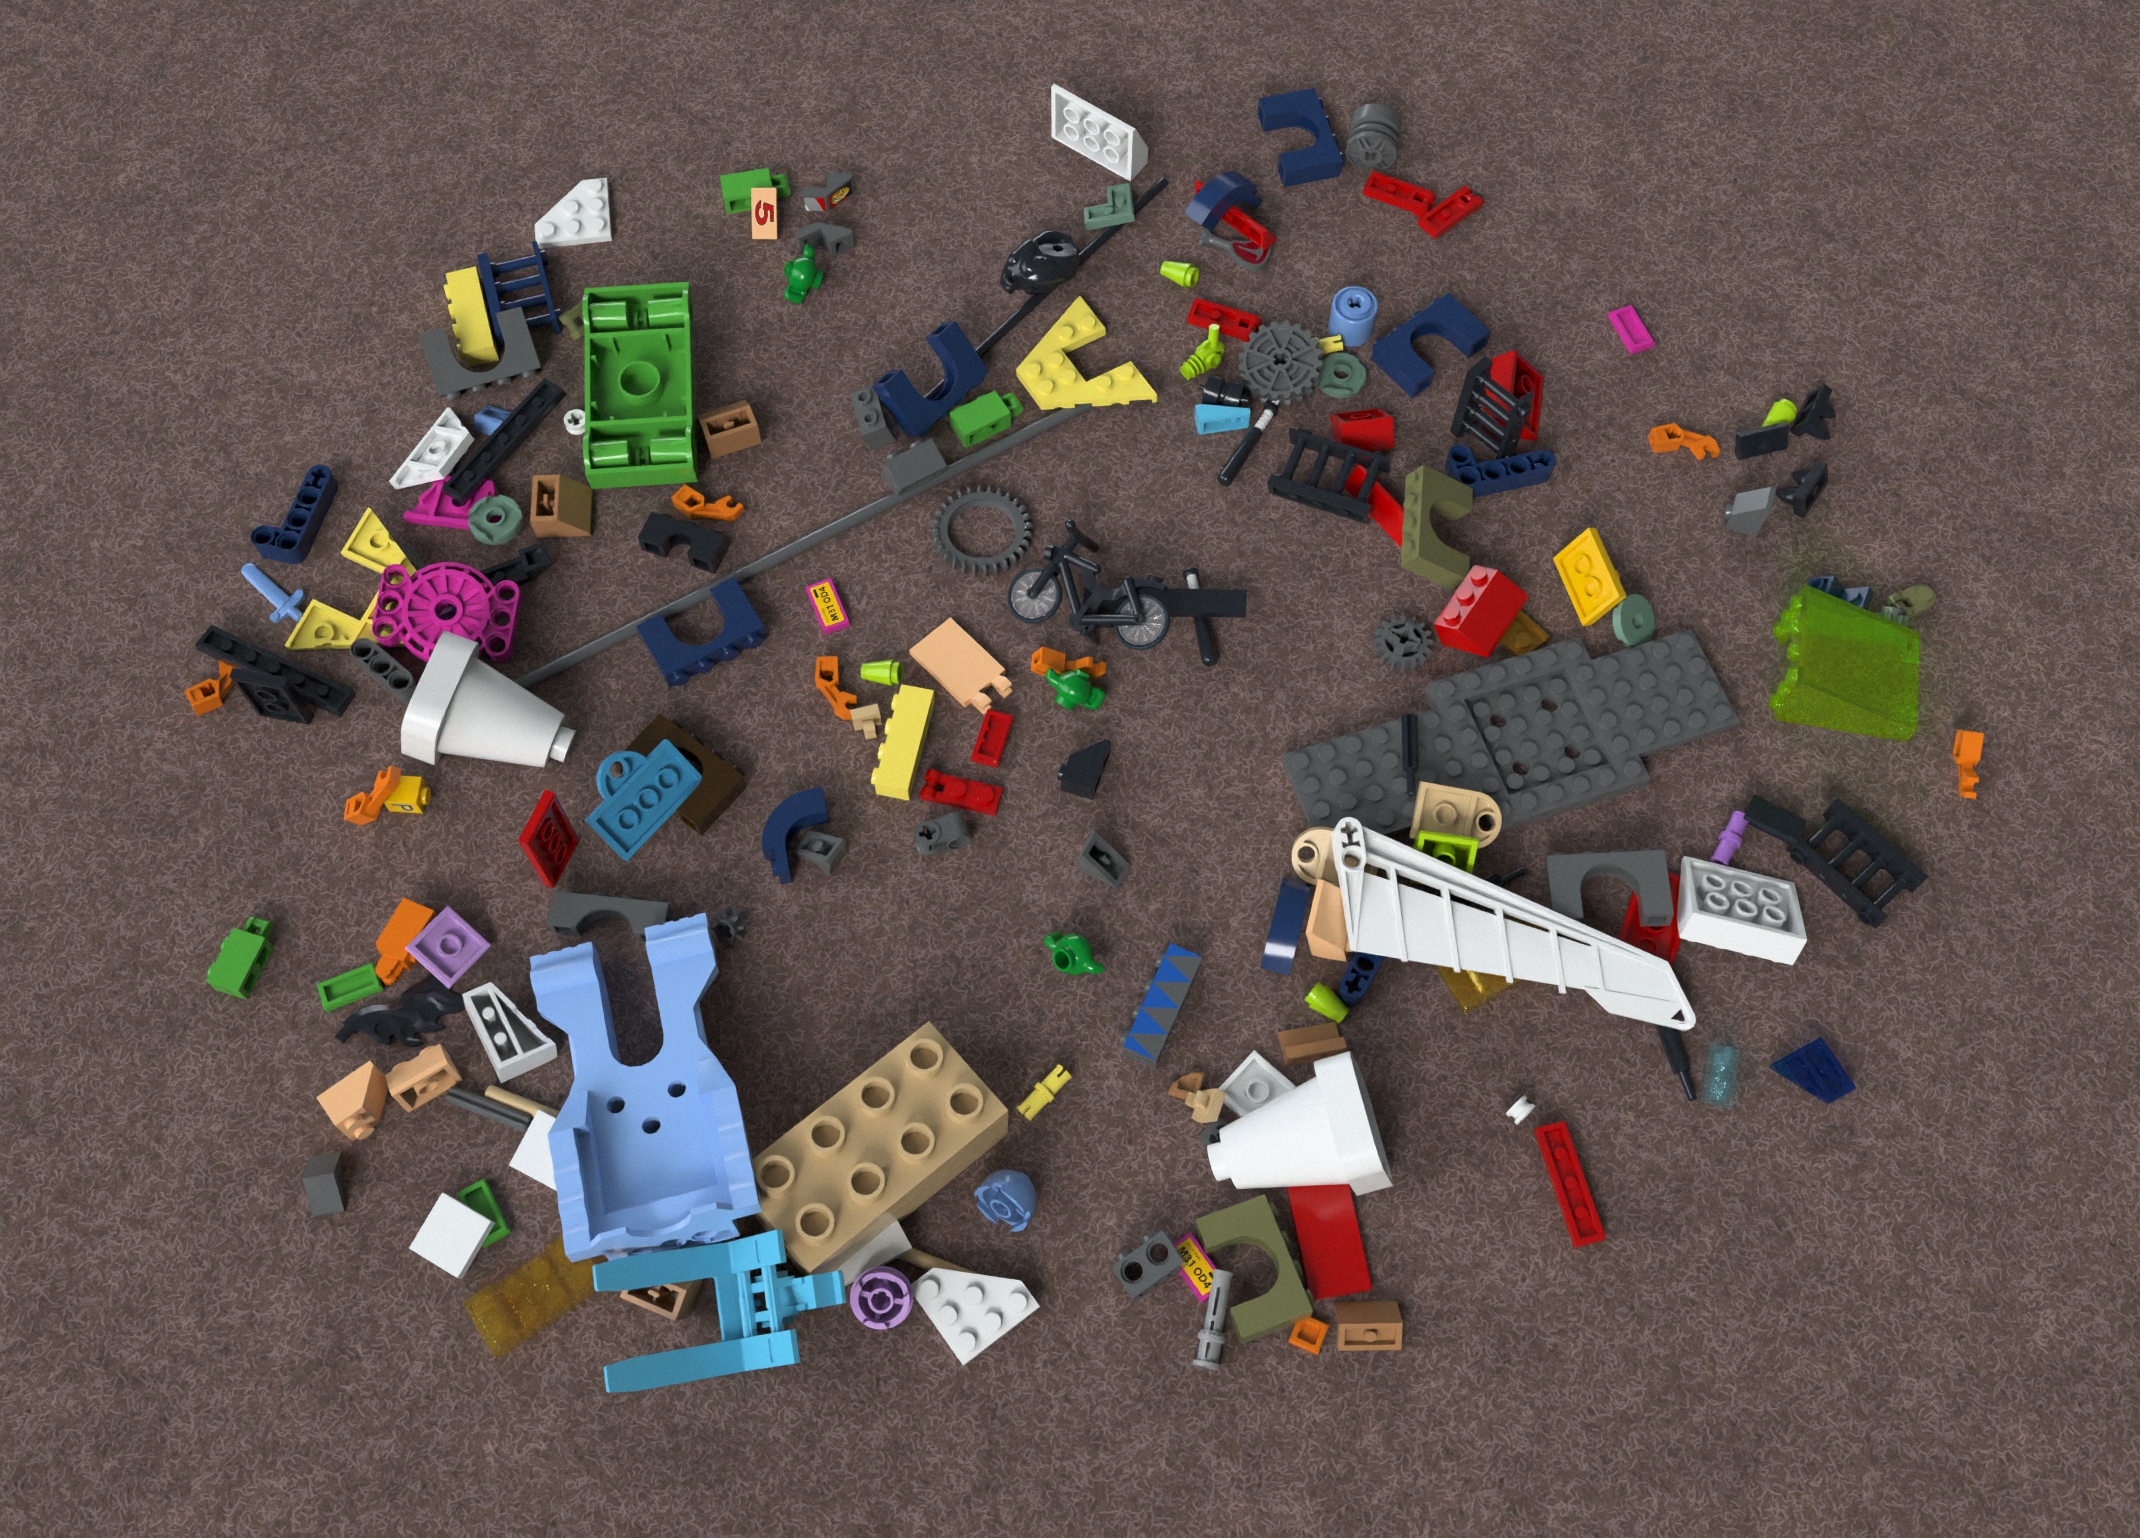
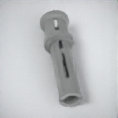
(1212, 1337)

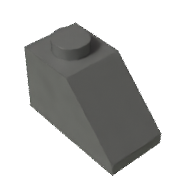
(1749, 511)

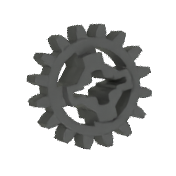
(1413, 652)

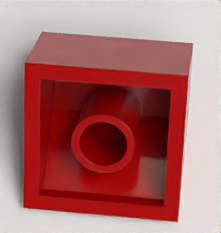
(1364, 429)

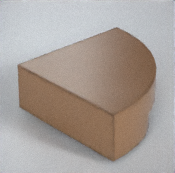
(1185, 1084)

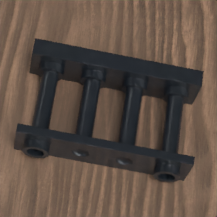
(1469, 410)
(1332, 500)
(1863, 838)

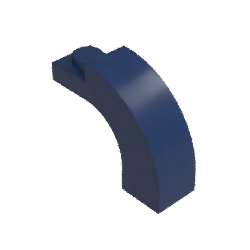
(1219, 196)
(787, 819)
(1286, 925)

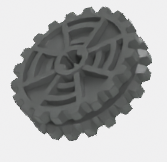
(1281, 382)

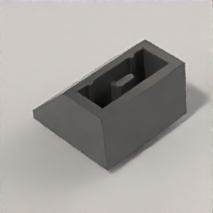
(913, 467)

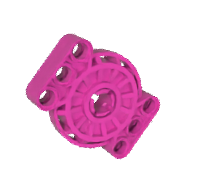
(431, 592)

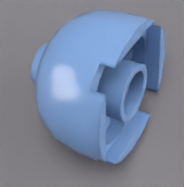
(1003, 1194)

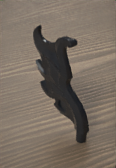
(412, 1015)

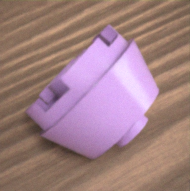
(881, 1297)

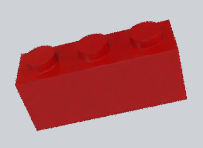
(1519, 379)
(1480, 612)

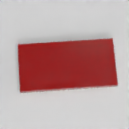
(549, 839)
(1656, 940)
(1329, 1240)

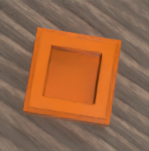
(1309, 1334)

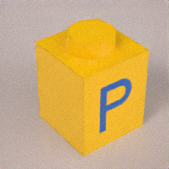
(409, 795)

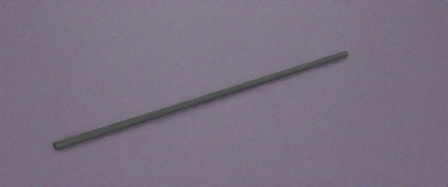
(799, 546)

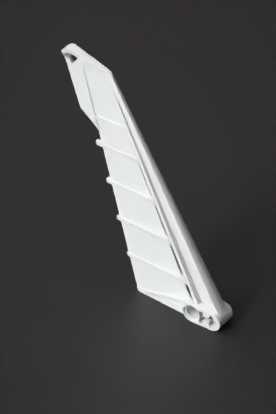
(1434, 930)

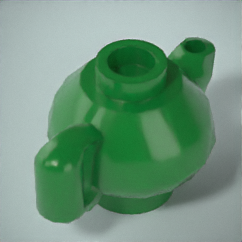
(802, 275)
(1075, 689)
(1072, 954)

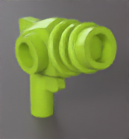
(1206, 356)

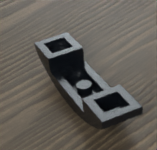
(522, 569)

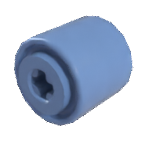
(1353, 315)

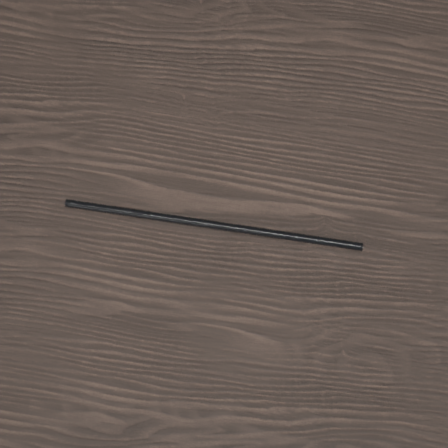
(1036, 299)

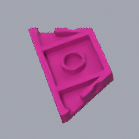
(442, 511)

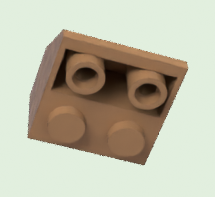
(729, 429)
(560, 507)
(668, 1300)

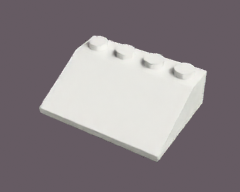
(1097, 134)
(1739, 911)

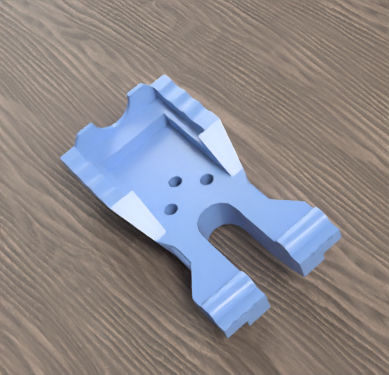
(613, 1176)

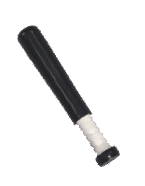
(1245, 448)
(1202, 626)

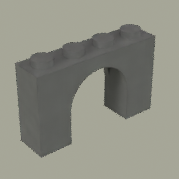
(452, 377)
(1642, 870)

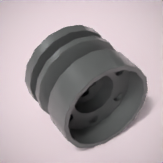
(1373, 137)

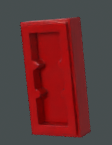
(992, 738)

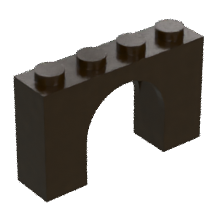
(719, 783)

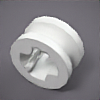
(568, 421)
(1520, 1109)

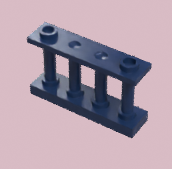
(495, 290)

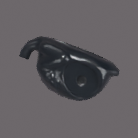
(1041, 263)

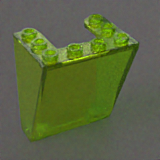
(1847, 668)

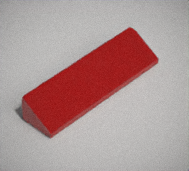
(1245, 224)
(1385, 508)

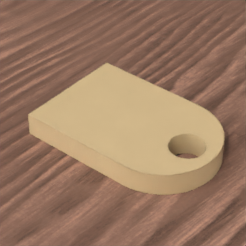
(1454, 812)
(1322, 864)

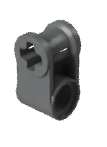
(944, 834)

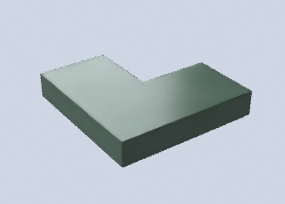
(1115, 212)

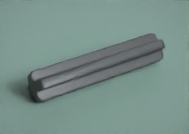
(488, 1108)

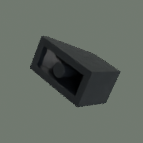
(1085, 770)

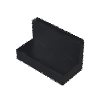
(1774, 820)

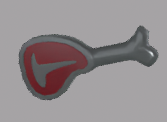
(1244, 253)

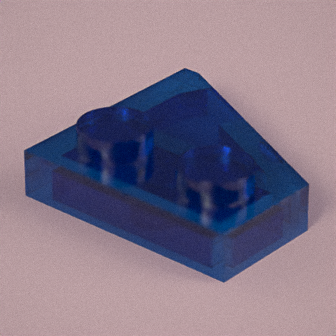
(1815, 1071)

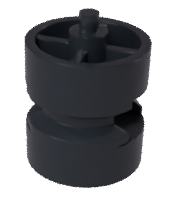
(1223, 393)

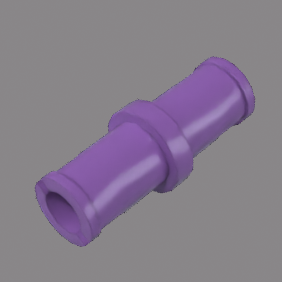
(1730, 839)

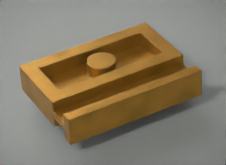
(1523, 636)

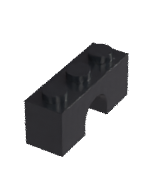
(664, 532)

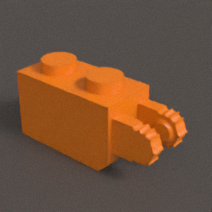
(401, 929)

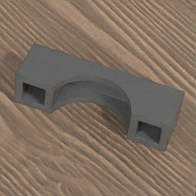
(573, 912)

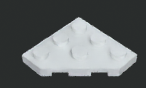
(578, 217)
(972, 1308)

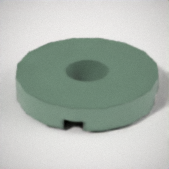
(1342, 387)
(497, 532)
(1634, 608)

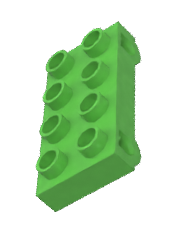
(640, 385)

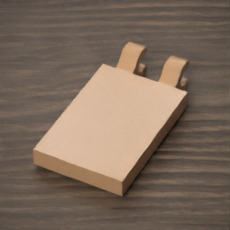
(961, 665)

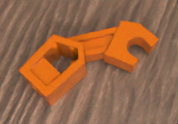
(1697, 443)
(720, 510)
(1057, 661)
(829, 667)
(222, 687)
(1967, 754)
(366, 807)

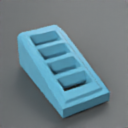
(1220, 418)

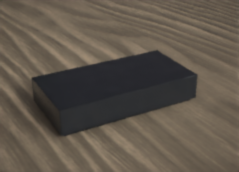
(1761, 440)

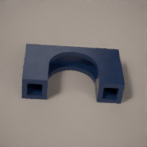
(1304, 111)
(1442, 318)
(962, 372)
(680, 661)

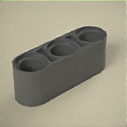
(378, 661)

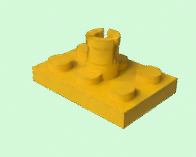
(1589, 577)

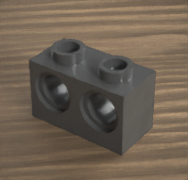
(872, 418)
(1153, 1272)

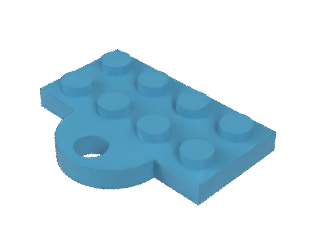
(641, 796)

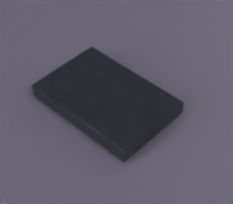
(272, 696)

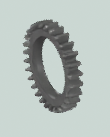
(944, 520)

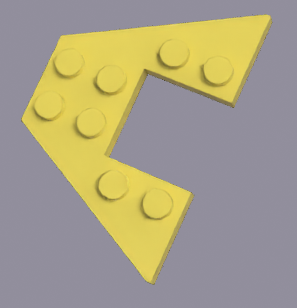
(1056, 381)
(331, 629)

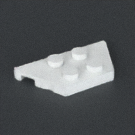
(435, 453)

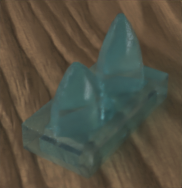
(1719, 1076)

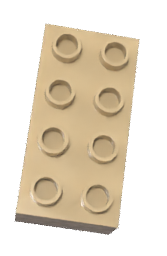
(876, 1151)

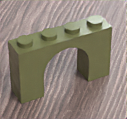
(1421, 548)
(1256, 1224)

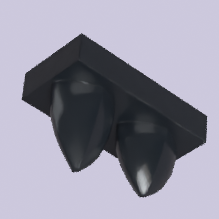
(1815, 406)
(1811, 485)

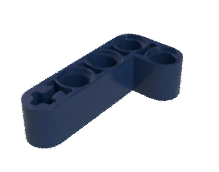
(1531, 467)
(302, 520)
(1364, 978)

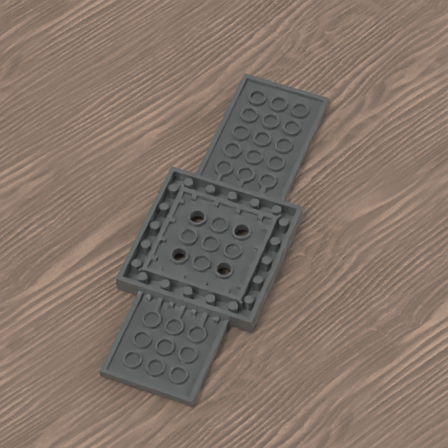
(1604, 709)

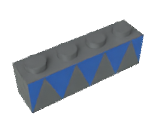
(1161, 1006)

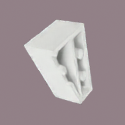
(506, 1034)

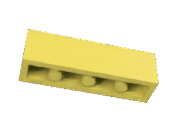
(471, 316)
(904, 742)

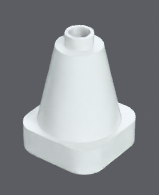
(479, 713)
(1308, 1136)

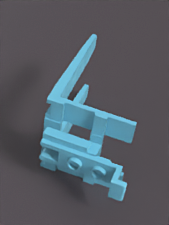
(740, 1344)

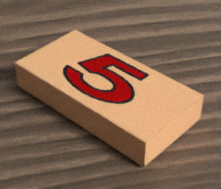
(764, 213)

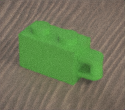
(737, 187)
(984, 417)
(242, 958)

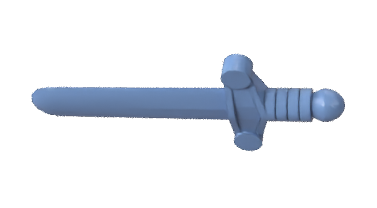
(285, 605)

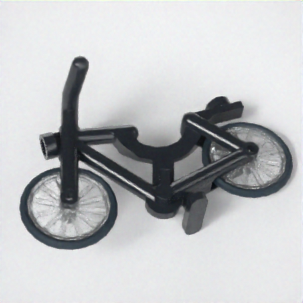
(1037, 594)

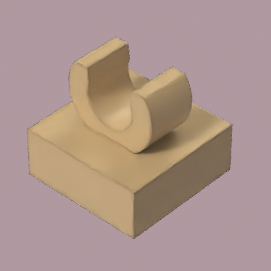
(866, 719)
(1206, 1104)

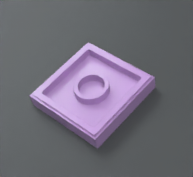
(448, 946)

